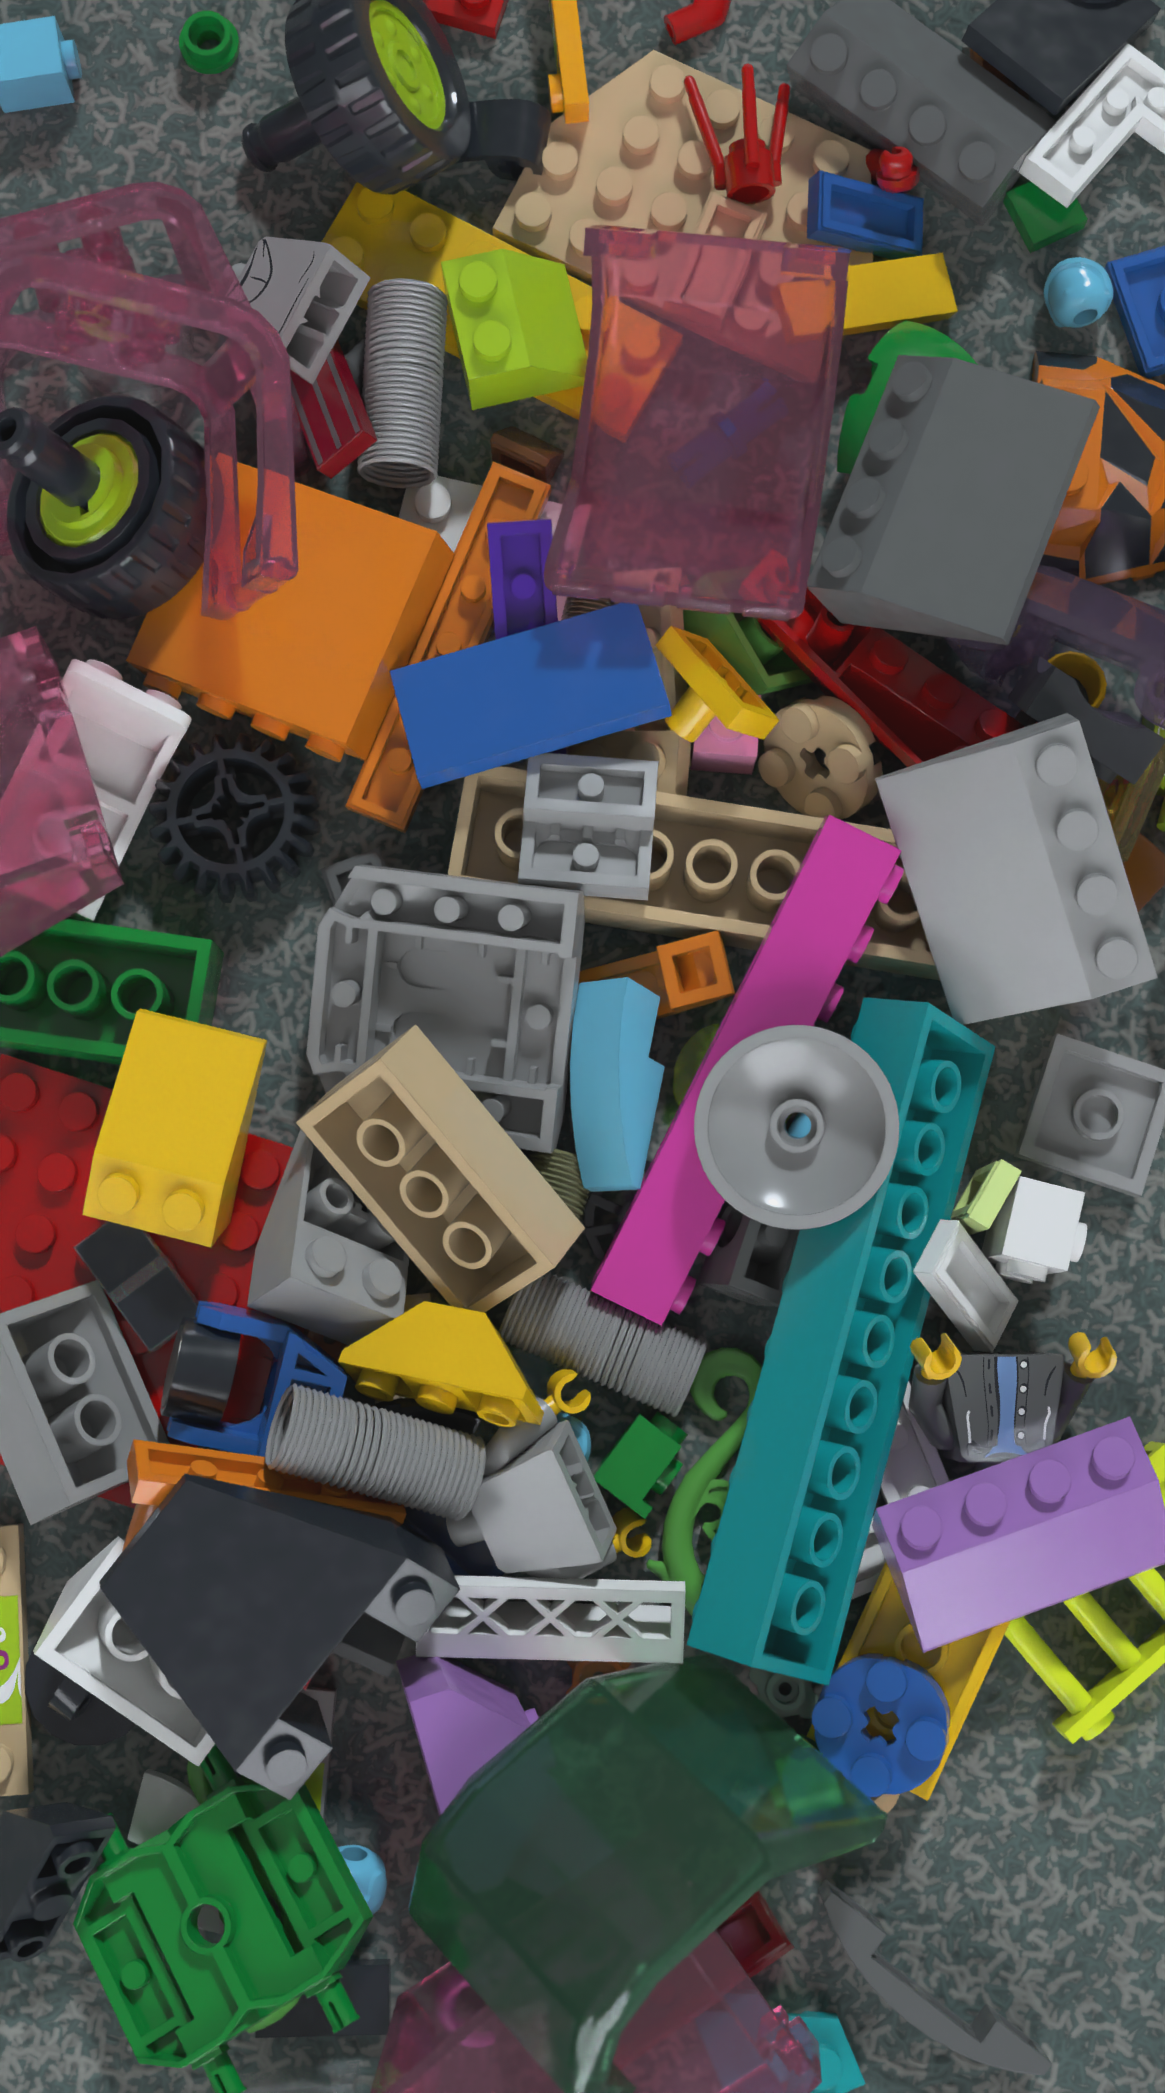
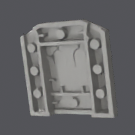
(471, 964)

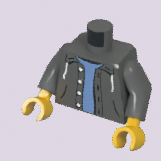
(1001, 1402)

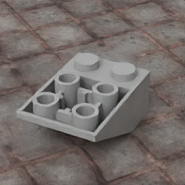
(326, 1255)

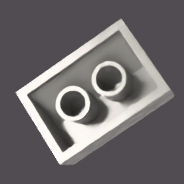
(69, 1401)

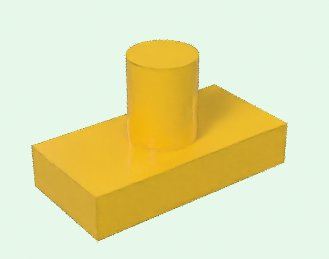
(713, 690)

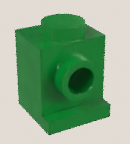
(642, 1461)

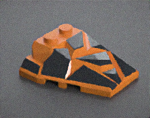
(1116, 500)

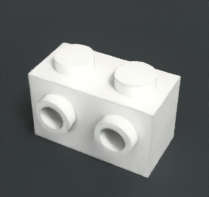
(1036, 1231)

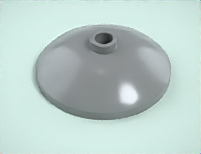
(786, 1177)

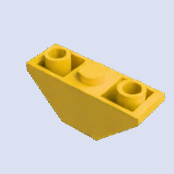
(444, 1362)

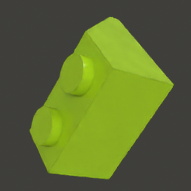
(513, 326)

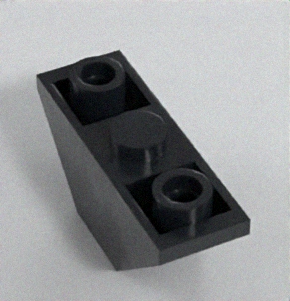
(42, 1870)

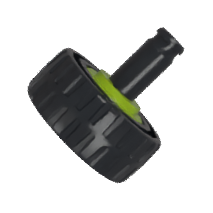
(372, 89)
(106, 504)

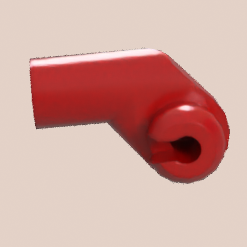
(696, 19)
(893, 171)

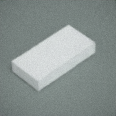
(965, 1285)

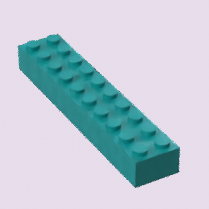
(840, 1368)

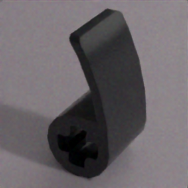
(508, 136)

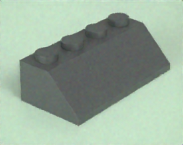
(917, 91)

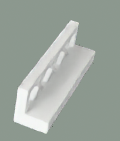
(562, 1627)

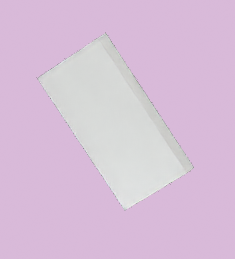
(102, 1654)

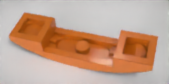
(680, 972)

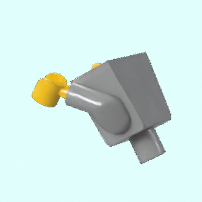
(543, 1502)

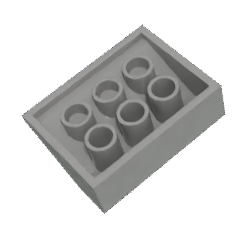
(1017, 873)

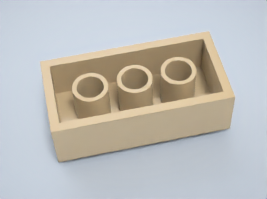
(441, 1175)

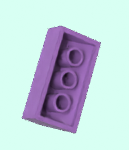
(1024, 1534)

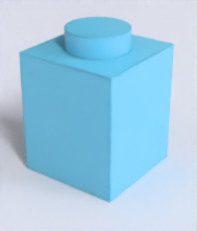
(36, 65)

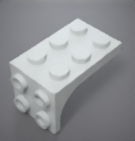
(126, 746)

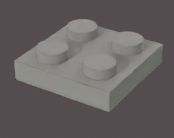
(1095, 1116)

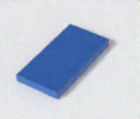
(529, 693)

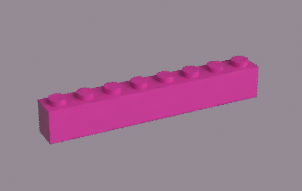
(785, 985)

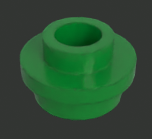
(204, 27)

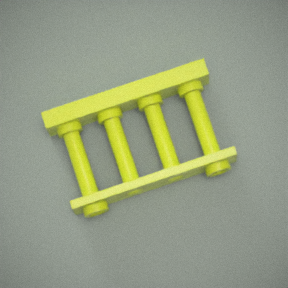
(1091, 1711)

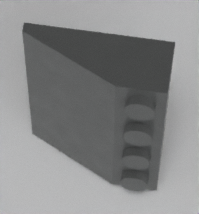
(951, 501)

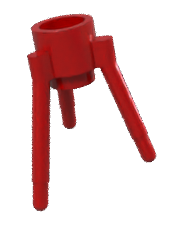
(749, 169)

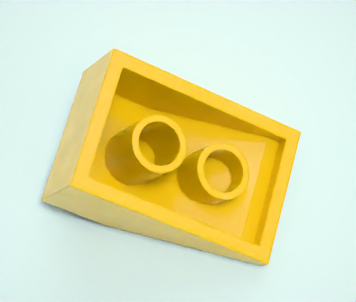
(176, 1129)

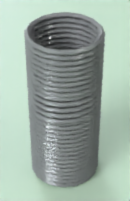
(403, 397)
(596, 1336)
(392, 1455)

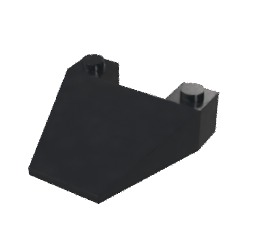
(251, 1596)

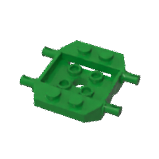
(193, 1996)

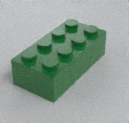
(84, 981)

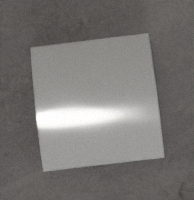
(589, 824)

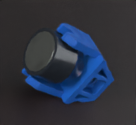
(204, 1370)

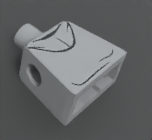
(303, 294)

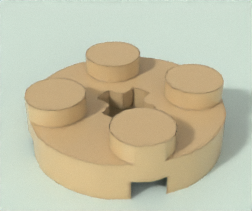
(796, 773)

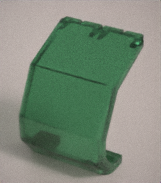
(618, 1847)

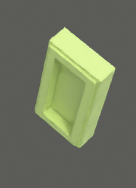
(985, 1196)

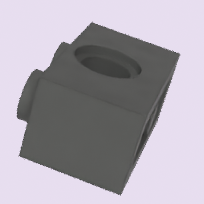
(749, 1259)

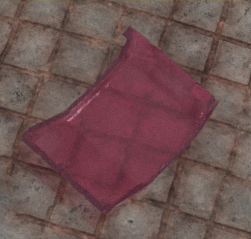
(702, 422)

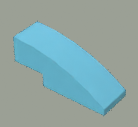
(613, 1082)

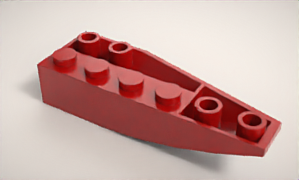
(899, 694)

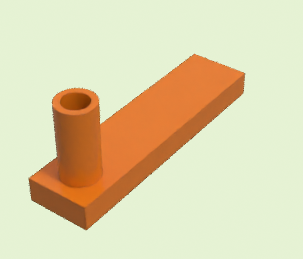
(159, 1466)

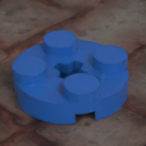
(919, 1735)

